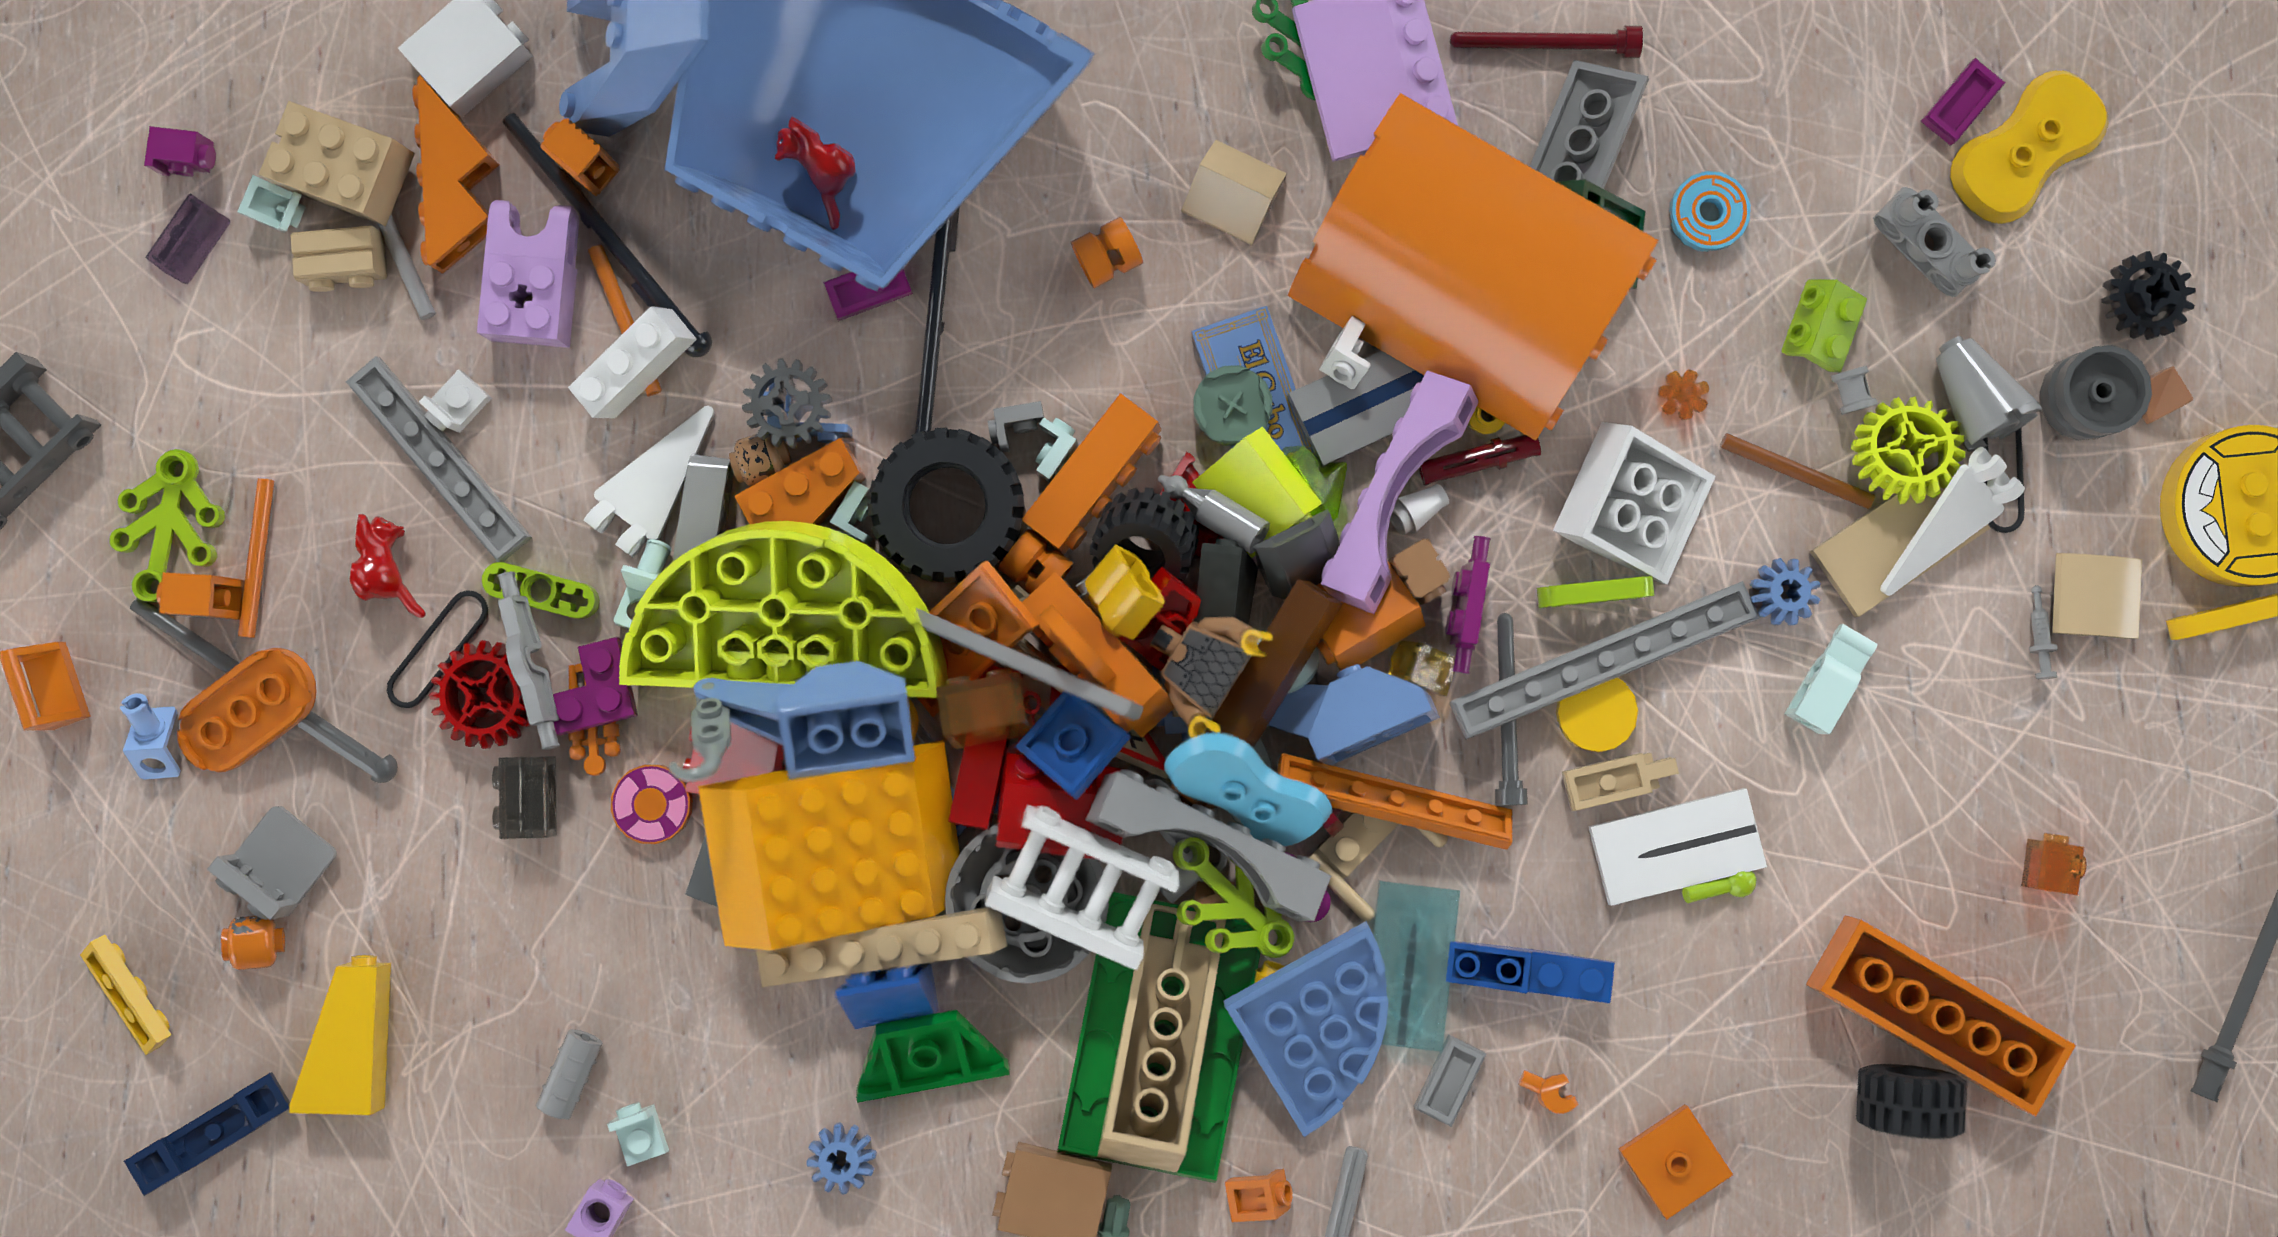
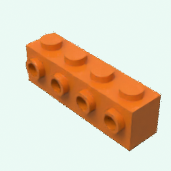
(1092, 474)

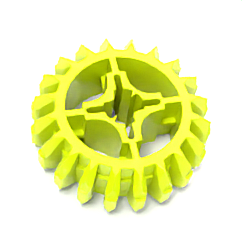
(1904, 421)

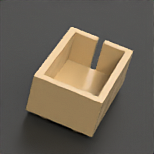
(337, 163)

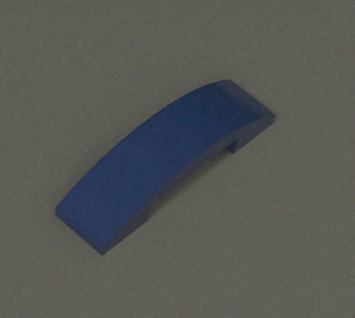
(208, 1134)

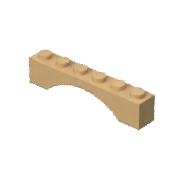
(886, 947)

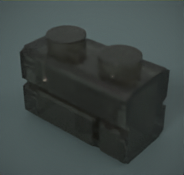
(525, 797)

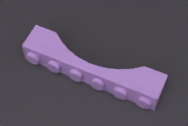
(1435, 418)

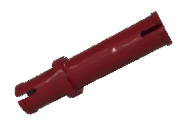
(1525, 447)

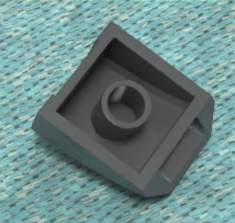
(1297, 554)

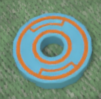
(1729, 199)

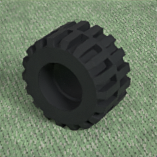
(1152, 518)
(1911, 1101)

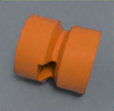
(1092, 254)
(1024, 557)

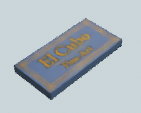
(1253, 343)

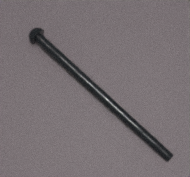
(944, 242)
(644, 283)

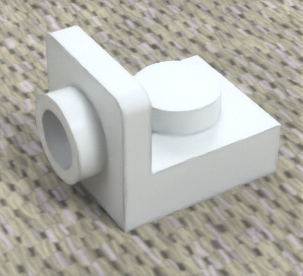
(1342, 359)
(455, 403)

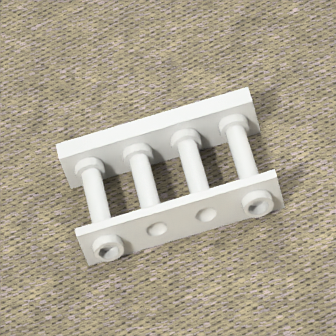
(1085, 926)

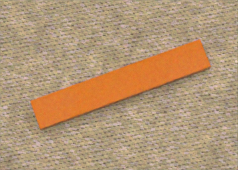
(1403, 802)

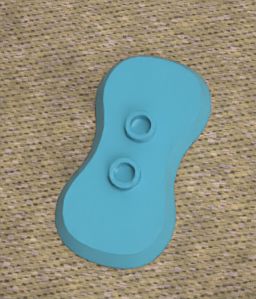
(1233, 777)

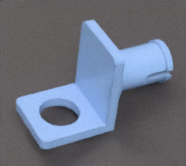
(149, 737)

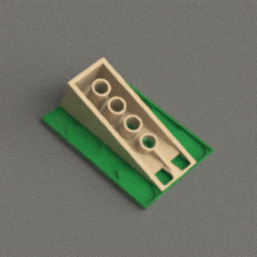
(1165, 1023)

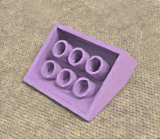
(1363, 59)

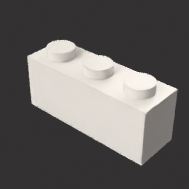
(632, 363)

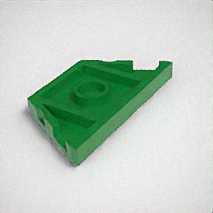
(927, 1055)

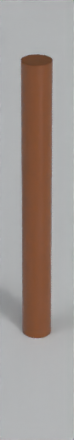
(1797, 471)

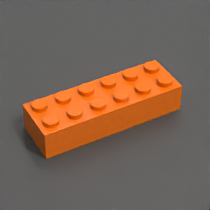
(1941, 1015)

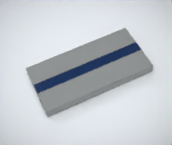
(1349, 419)

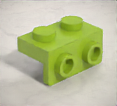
(1824, 323)

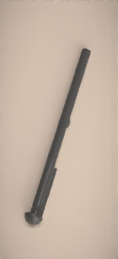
(379, 768)

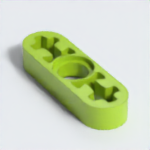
(571, 587)
(1595, 592)

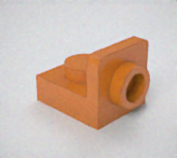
(1259, 1196)

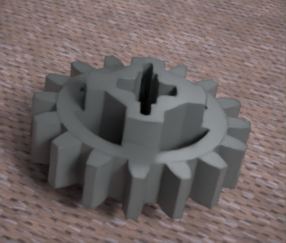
(769, 404)

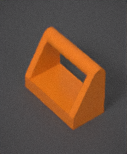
(52, 684)

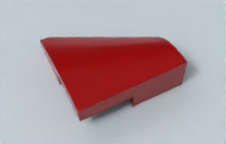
(1177, 614)

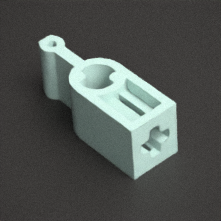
(1831, 681)

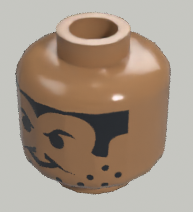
(758, 459)

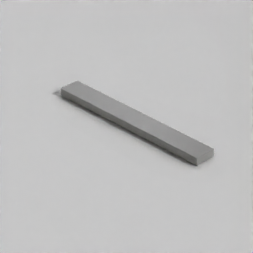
(1604, 660)

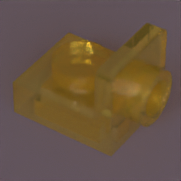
(1423, 666)

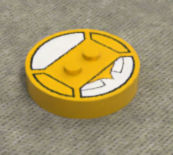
(2224, 506)

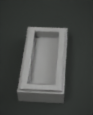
(1449, 1080)

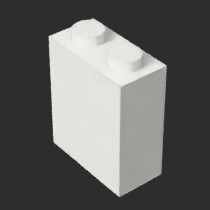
(466, 52)

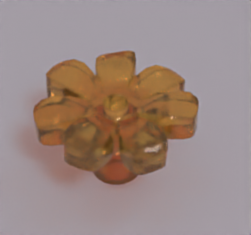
(1683, 394)

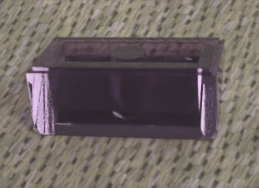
(188, 239)

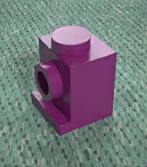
(178, 152)

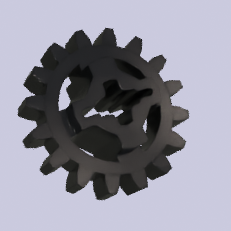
(2142, 299)

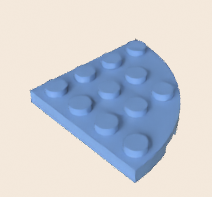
(1317, 1024)

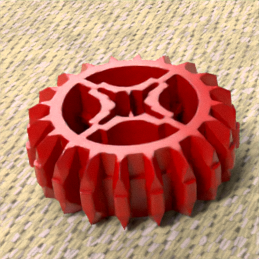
(474, 706)

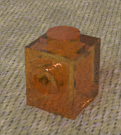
(2053, 864)

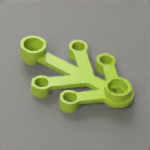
(166, 519)
(1238, 905)

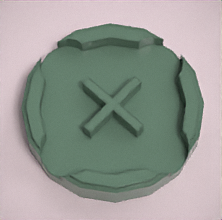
(1231, 404)

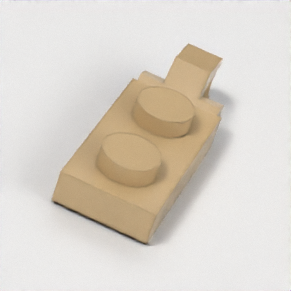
(1616, 779)

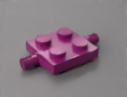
(1470, 589)

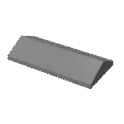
(1589, 123)

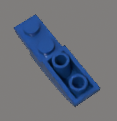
(1530, 971)

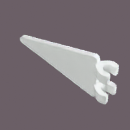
(650, 485)
(1956, 516)

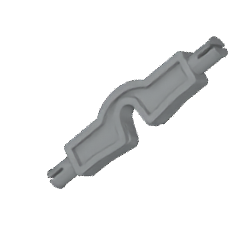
(520, 643)

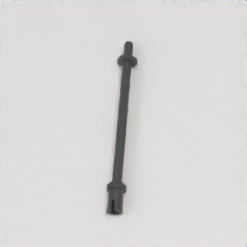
(2219, 1057)

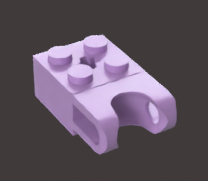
(524, 267)

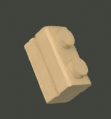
(339, 257)

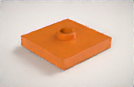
(1675, 1161)

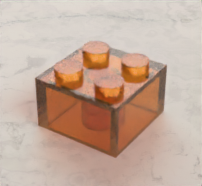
(984, 708)

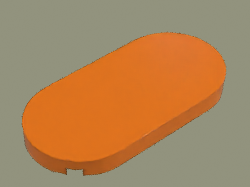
(246, 710)

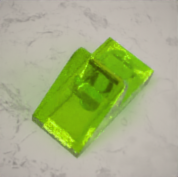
(1325, 483)

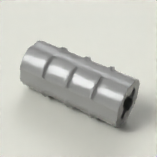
(569, 1074)

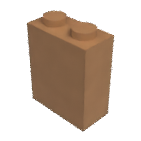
(1051, 1193)

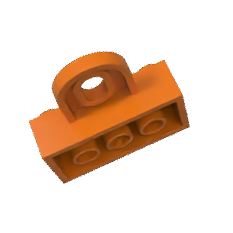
(1090, 649)

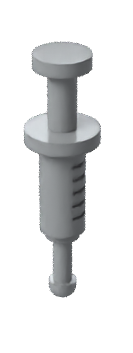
(2042, 637)

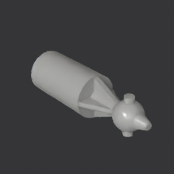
(1219, 513)

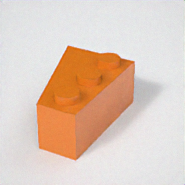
(805, 489)

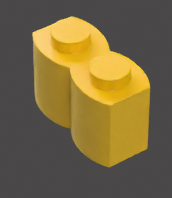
(1123, 593)

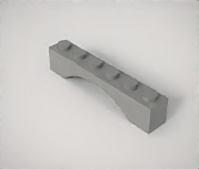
(1281, 881)

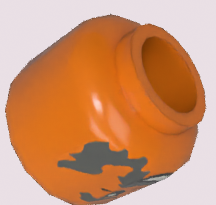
(252, 942)

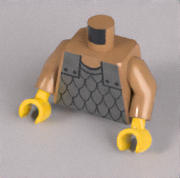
(1205, 666)

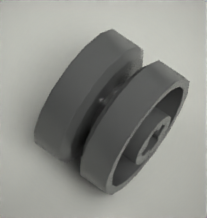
(2095, 393)

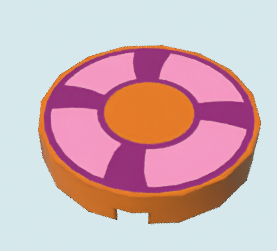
(650, 804)

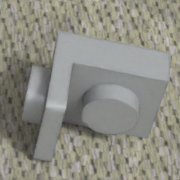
(1019, 417)

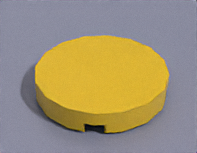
(1599, 716)

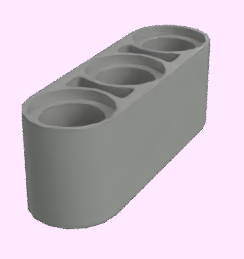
(703, 502)

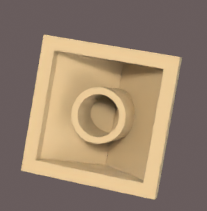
(1233, 192)

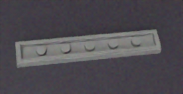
(439, 459)
(1030, 666)

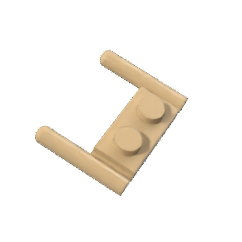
(1349, 847)

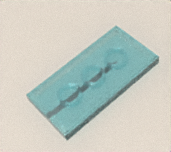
(1414, 940)

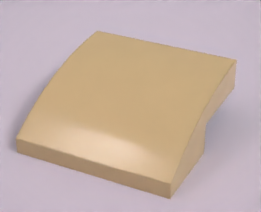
(2097, 595)

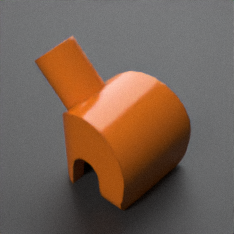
(1547, 1091)

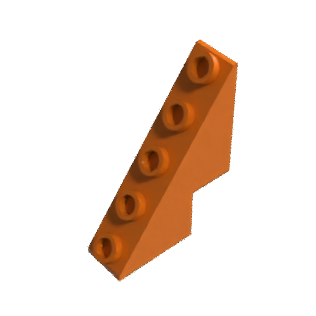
(448, 170)

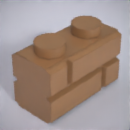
(1421, 571)

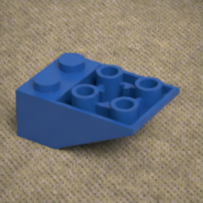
(888, 995)

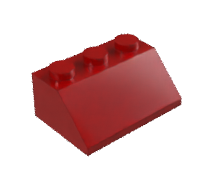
(1026, 785)

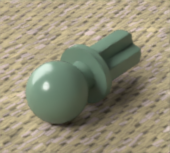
(1115, 1218)

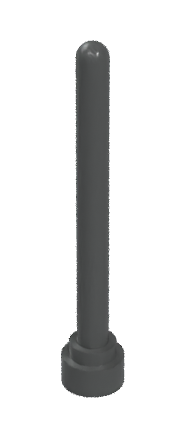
(1511, 788)

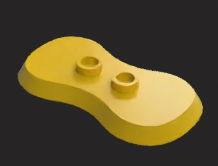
(2007, 167)

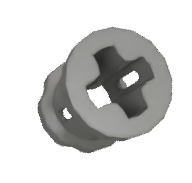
(1854, 390)

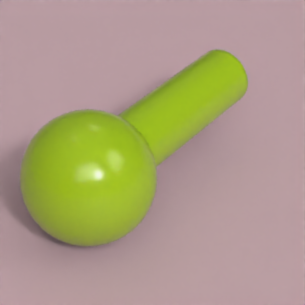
(1737, 885)

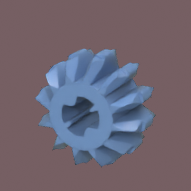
(1798, 594)
(856, 1155)

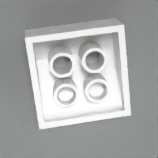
(1634, 501)

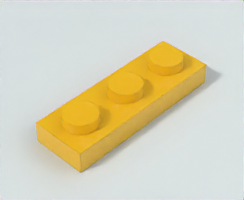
(126, 993)

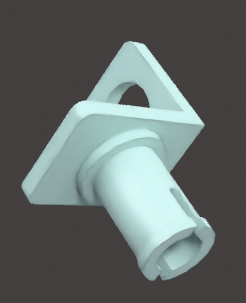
(641, 578)

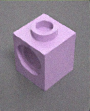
(586, 1222)

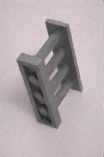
(18, 377)

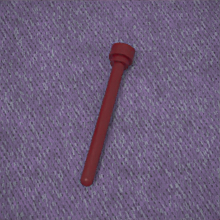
(1625, 41)

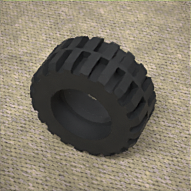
(893, 492)

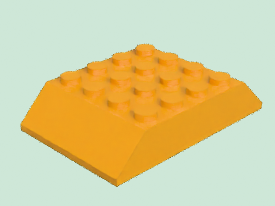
(830, 850)

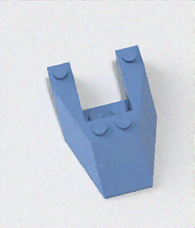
(648, 55)

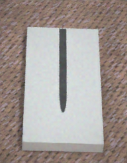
(1677, 846)

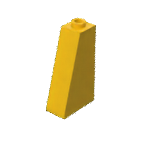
(349, 1045)

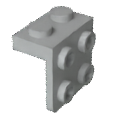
(274, 865)

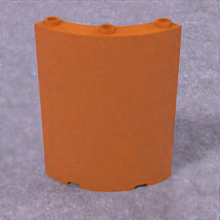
(1471, 265)

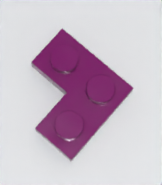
(602, 697)

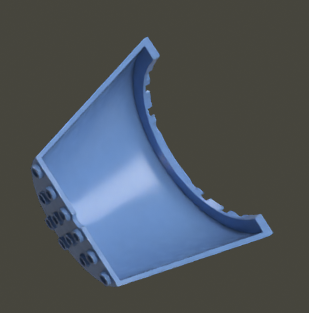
(907, 86)

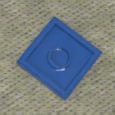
(1073, 742)

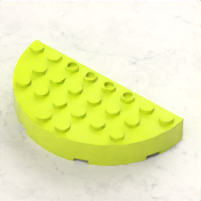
(776, 606)

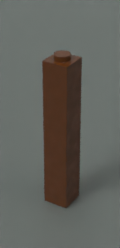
(1269, 678)

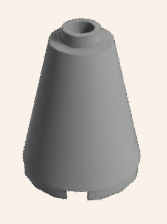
(1982, 393)

